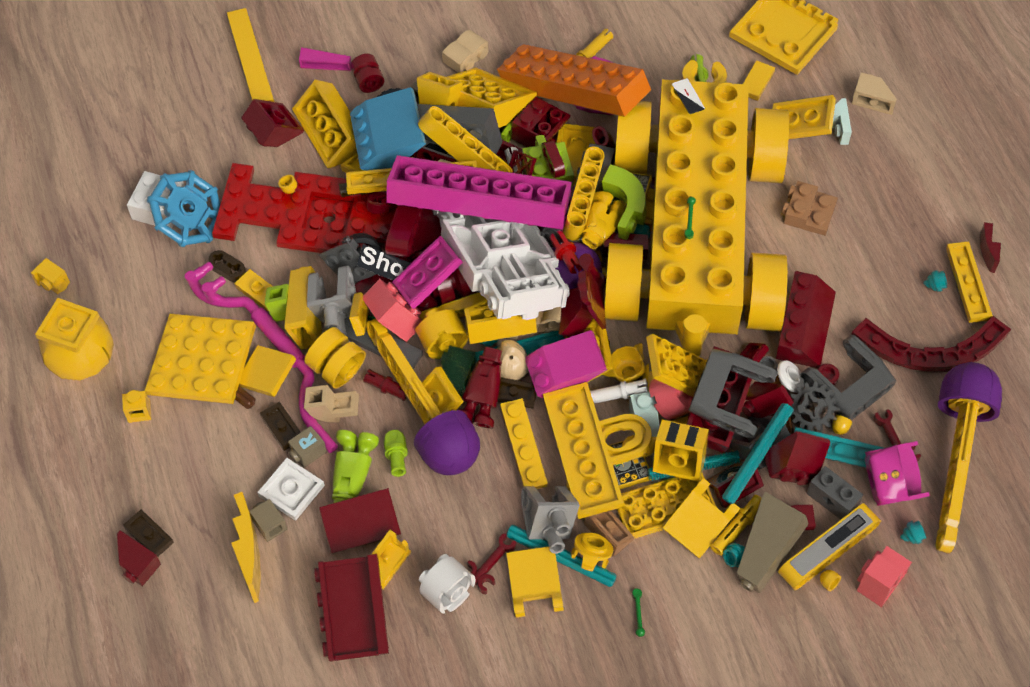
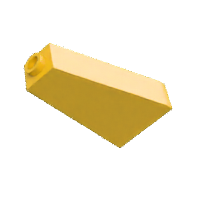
(299, 319)

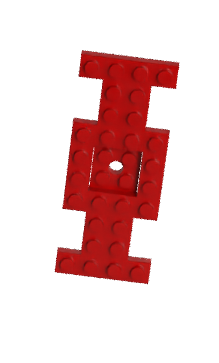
(298, 213)

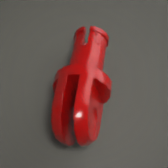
(565, 252)

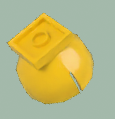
(74, 341)

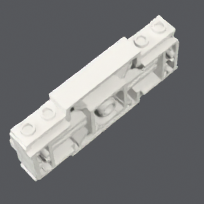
(506, 264)

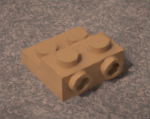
(809, 208)

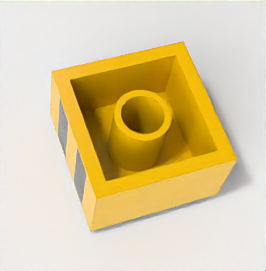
(680, 450)

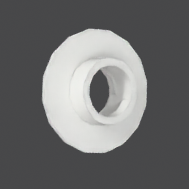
(790, 376)

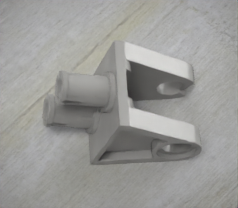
(333, 309)
(549, 519)

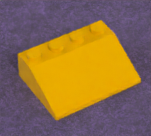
(489, 91)

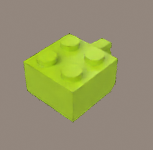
(541, 168)

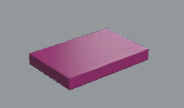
(427, 272)

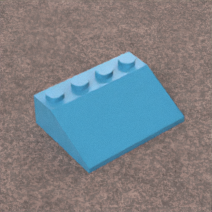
(386, 129)

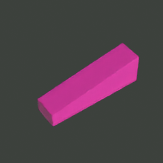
(323, 60)

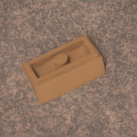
(610, 528)

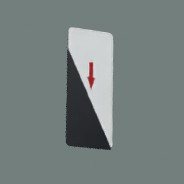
(688, 96)

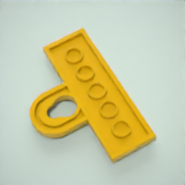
(584, 448)

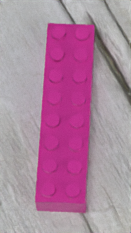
(478, 192)

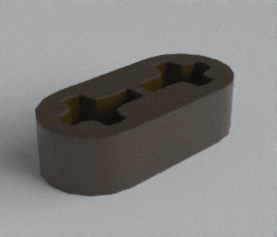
(229, 263)

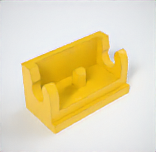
(391, 556)

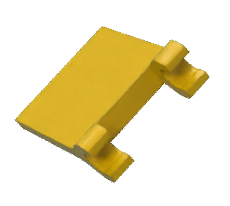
(698, 521)
(534, 578)

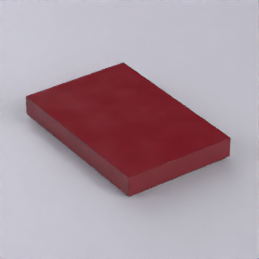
(359, 520)

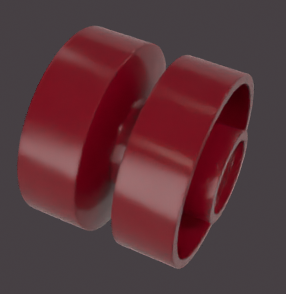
(445, 291)

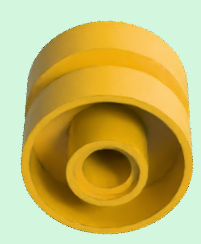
(335, 357)

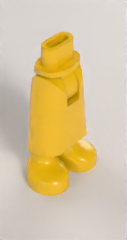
(599, 223)

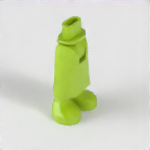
(352, 467)

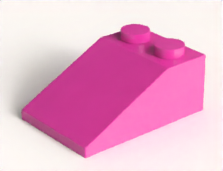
(565, 363)

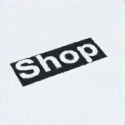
(381, 263)

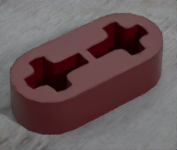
(553, 159)
(378, 203)

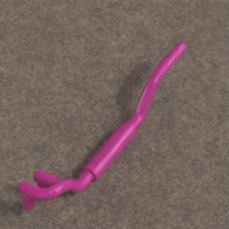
(269, 327)

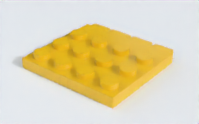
(785, 31)

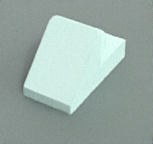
(842, 122)

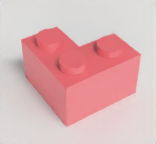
(392, 309)
(882, 575)

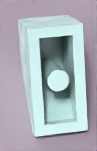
(643, 406)

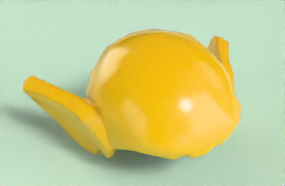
(627, 363)

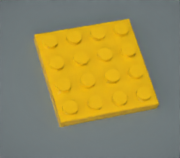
(200, 358)

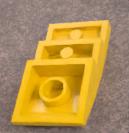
(247, 547)

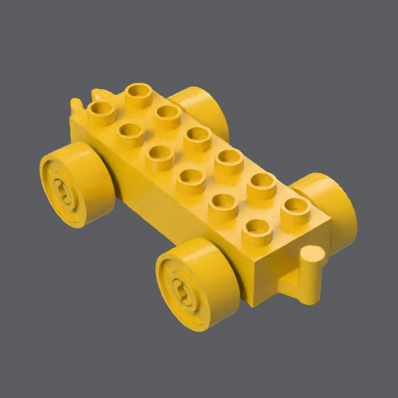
(704, 155)

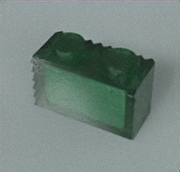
(458, 366)

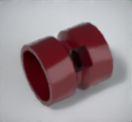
(367, 73)

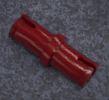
(385, 384)

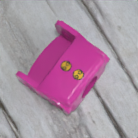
(894, 474)

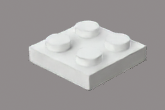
(291, 488)

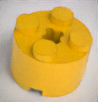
(440, 331)

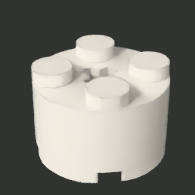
(446, 584)

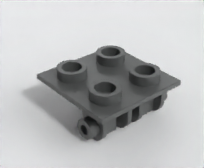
(346, 255)

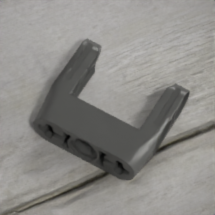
(712, 384)
(864, 391)

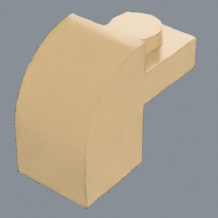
(330, 406)

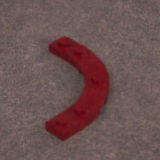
(932, 358)

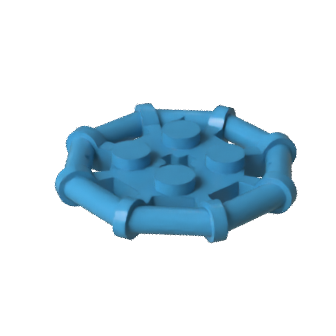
(174, 207)

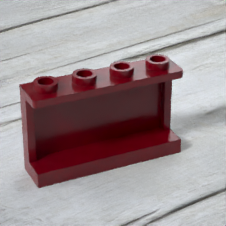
(352, 608)

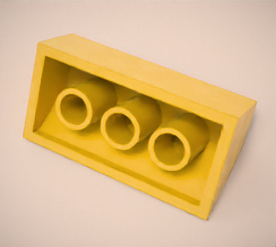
(327, 122)

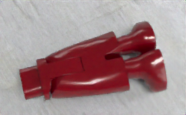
(483, 388)

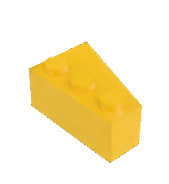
(484, 326)

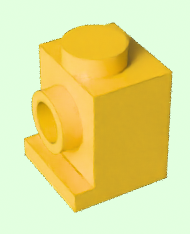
(50, 276)
(134, 401)

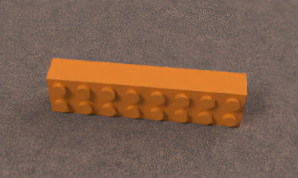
(576, 79)

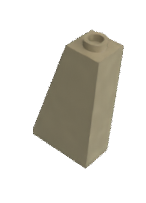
(769, 542)

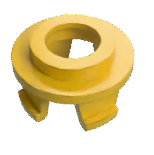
(590, 547)

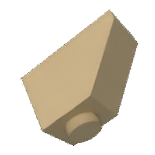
(874, 94)

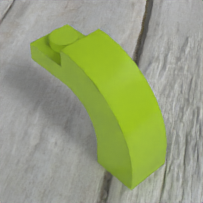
(628, 188)

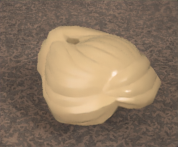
(513, 360)

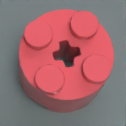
(670, 401)

